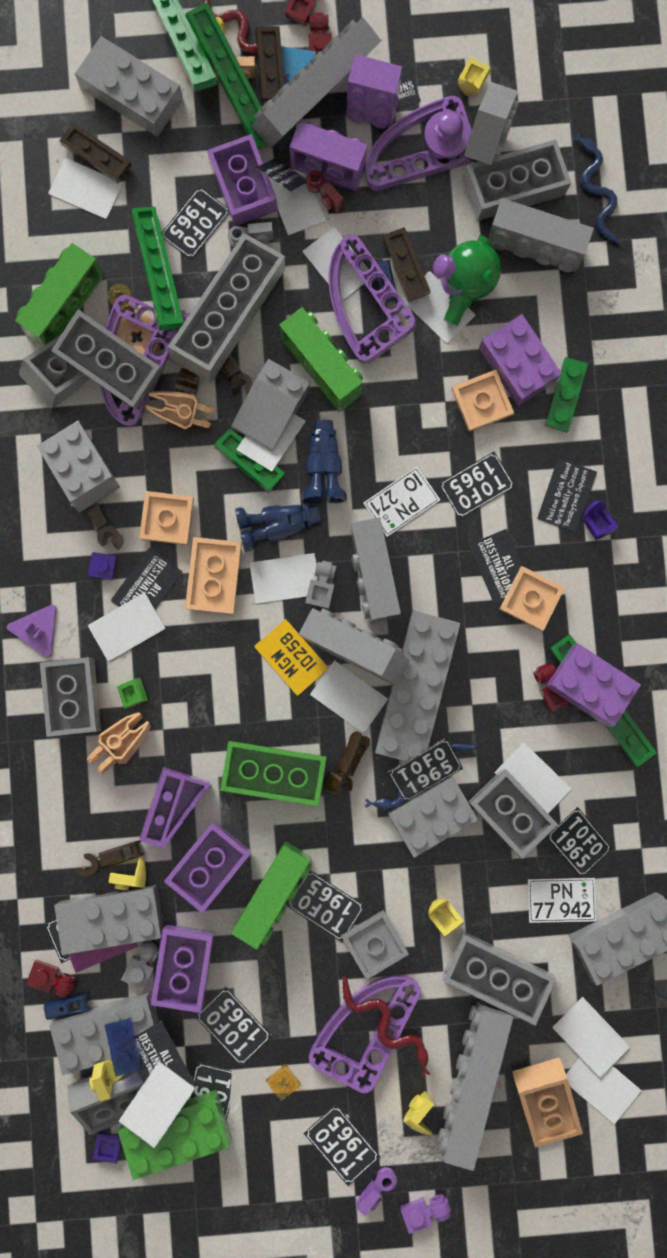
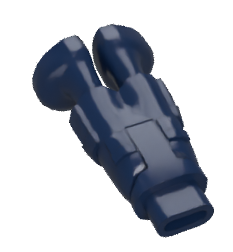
(321, 461)
(278, 520)

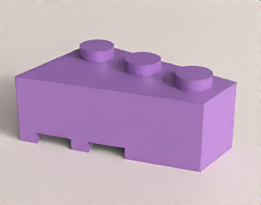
(171, 803)

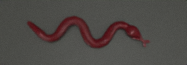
(243, 30)
(422, 1053)

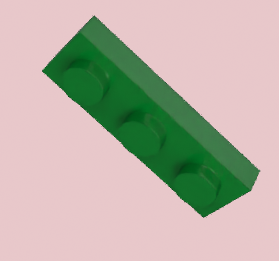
(566, 395)
(262, 476)

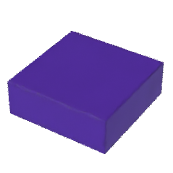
(107, 1147)

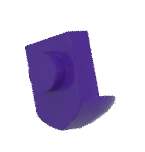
(599, 520)

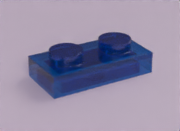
(123, 1046)

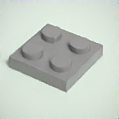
(374, 944)

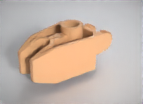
(179, 408)
(120, 742)

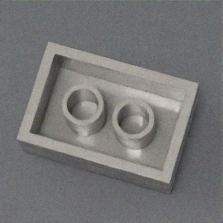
(492, 123)
(78, 466)
(70, 697)
(512, 813)
(432, 816)

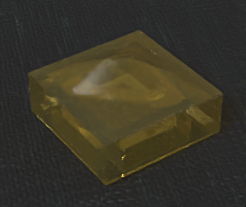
(283, 1082)

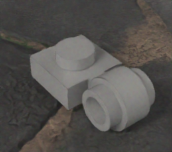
(260, 231)
(319, 591)
(139, 969)

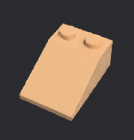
(547, 1102)

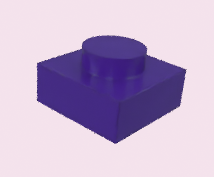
(102, 566)

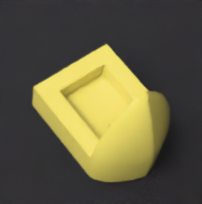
(473, 77)
(125, 881)
(444, 917)
(103, 1079)
(418, 1109)

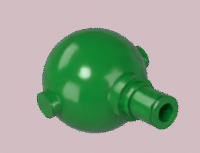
(476, 273)

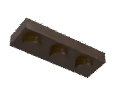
(269, 61)
(95, 152)
(406, 264)

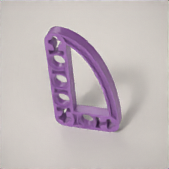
(408, 162)
(381, 296)
(112, 325)
(396, 1025)

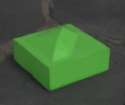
(132, 693)

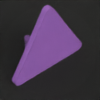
(36, 629)

